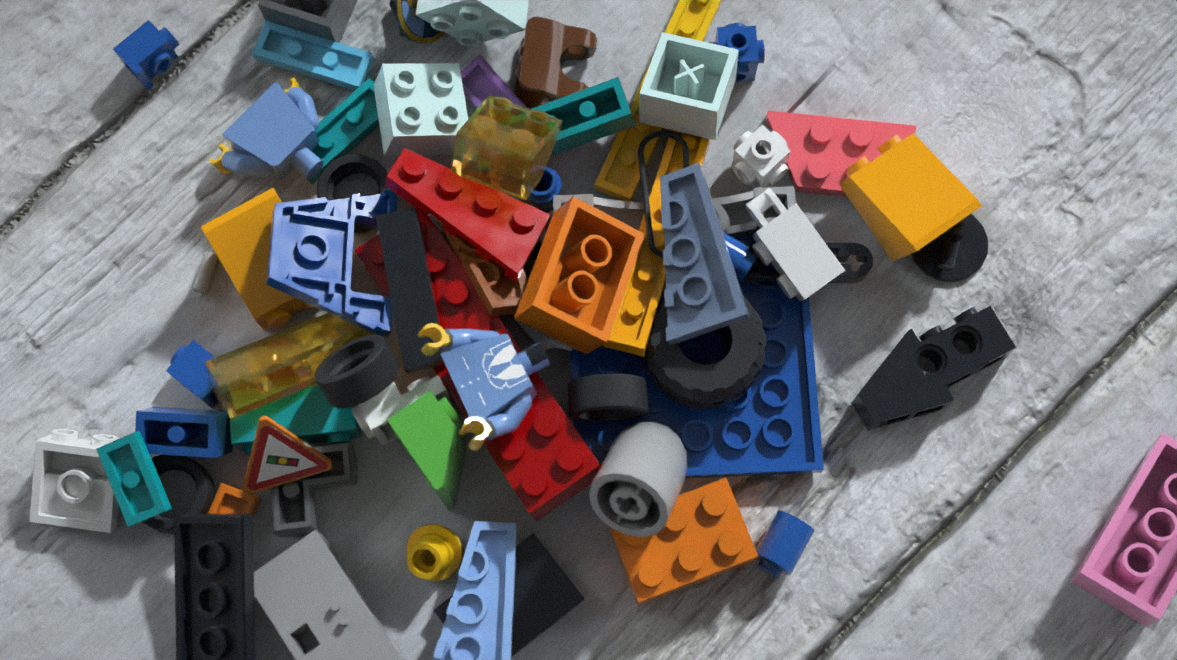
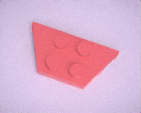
(829, 145)

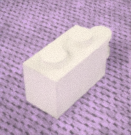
(792, 247)

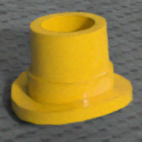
(434, 552)

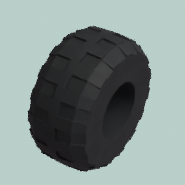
(711, 384)

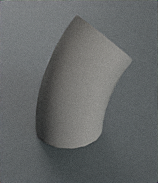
(640, 479)

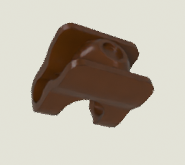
(539, 59)

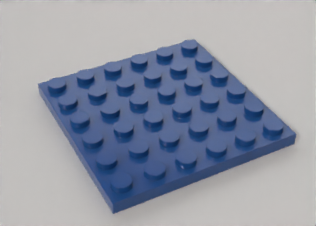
(762, 432)

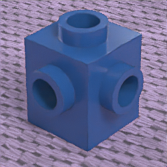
(750, 49)

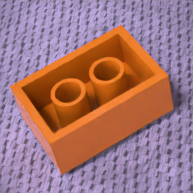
(580, 276)
(697, 544)

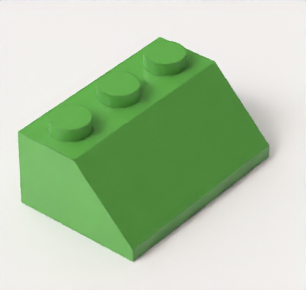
(433, 440)

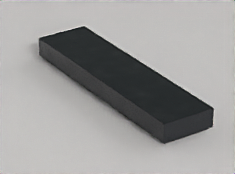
(409, 285)

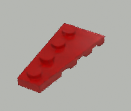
(483, 216)

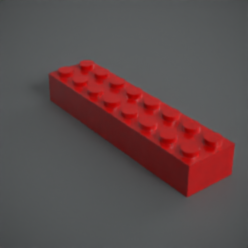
(545, 454)

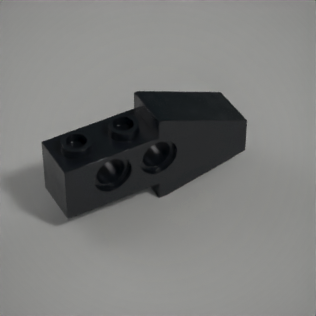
(905, 391)

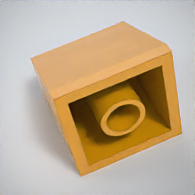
(907, 196)
(242, 246)

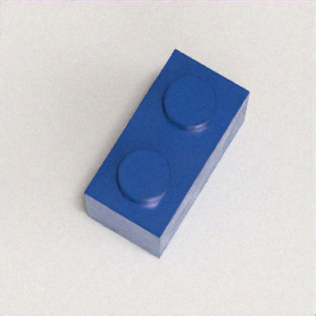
(185, 431)

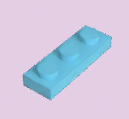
(313, 56)

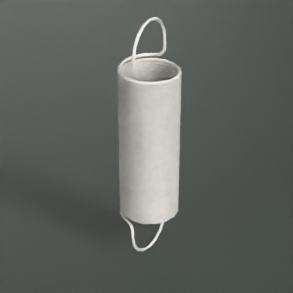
(205, 273)

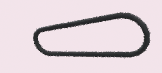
(681, 141)

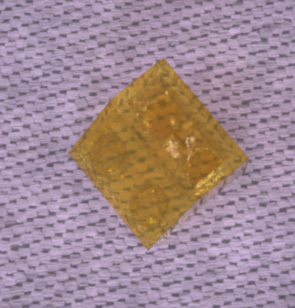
(505, 146)

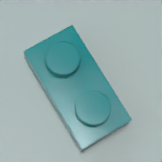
(133, 478)

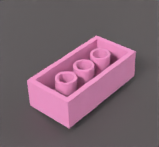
(1136, 550)

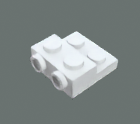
(375, 412)
(72, 484)

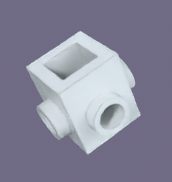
(760, 157)

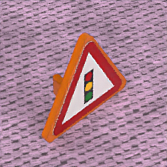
(280, 458)

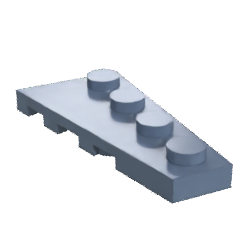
(700, 275)

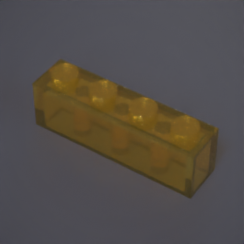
(277, 363)

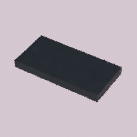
(214, 586)

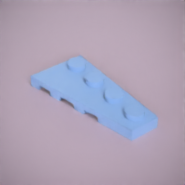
(483, 600)

